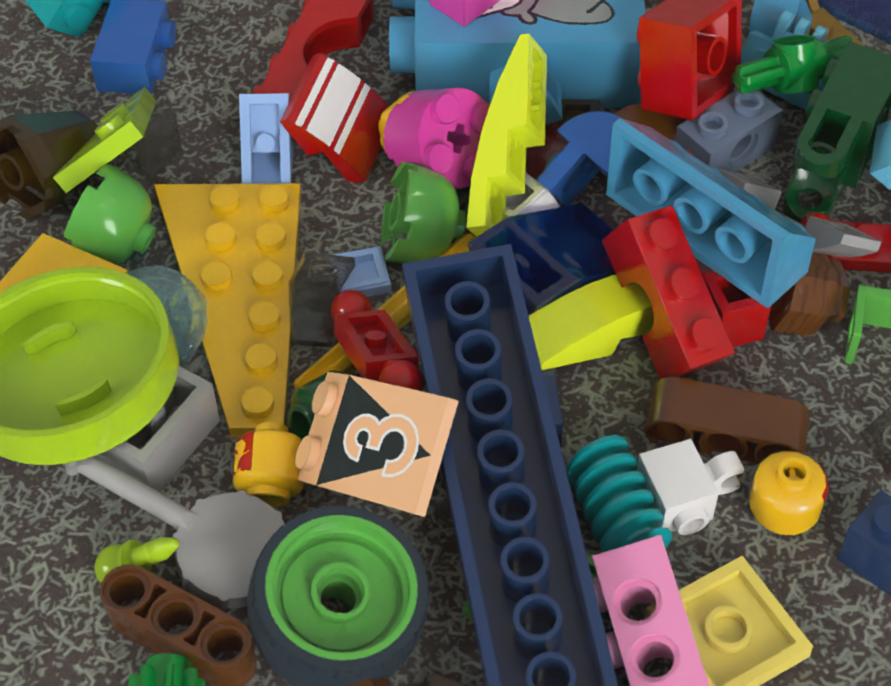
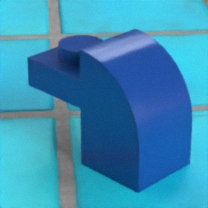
(582, 158)

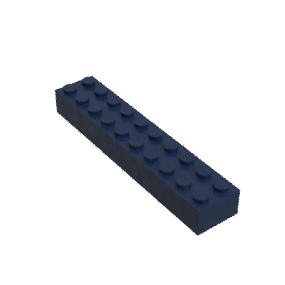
(506, 476)

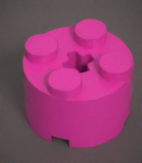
(437, 131)

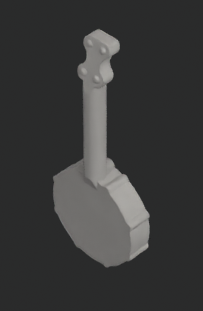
(216, 536)

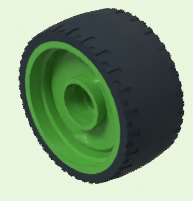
(343, 557)

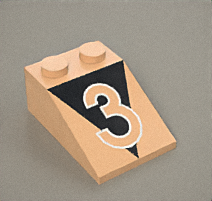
(376, 441)

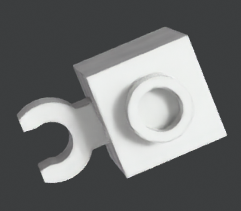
(686, 486)

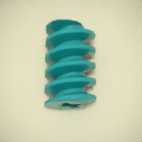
(614, 494)

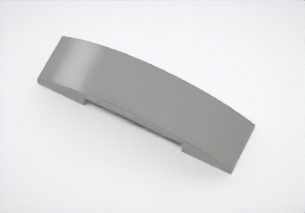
(831, 237)

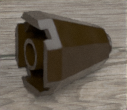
(34, 151)

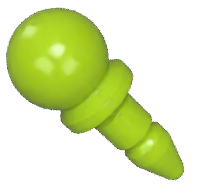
(134, 553)

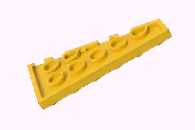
(240, 254)

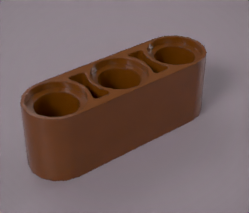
(726, 419)
(167, 605)

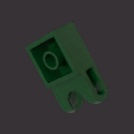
(840, 128)

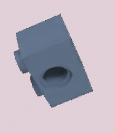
(732, 130)

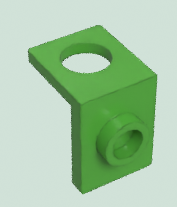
(869, 307)

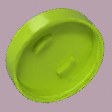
(80, 363)

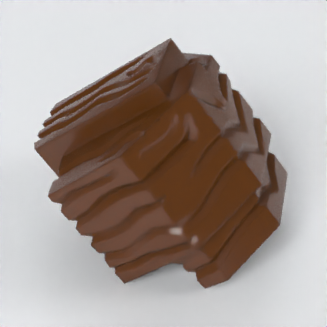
(812, 300)

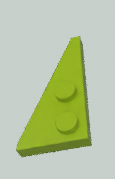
(118, 131)

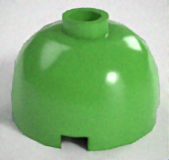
(425, 211)
(113, 218)

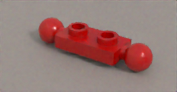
(374, 342)

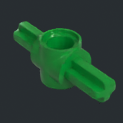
(790, 65)

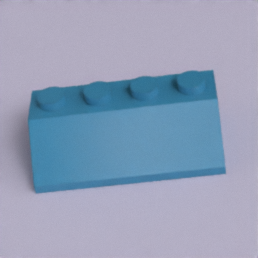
(720, 220)

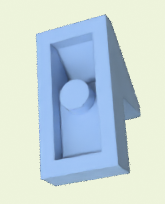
(264, 140)

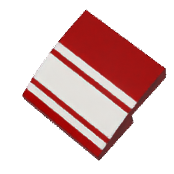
(336, 116)

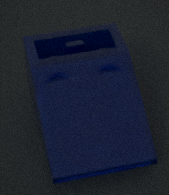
(552, 251)

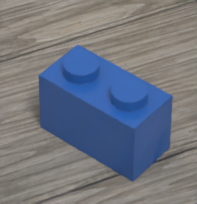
(132, 46)

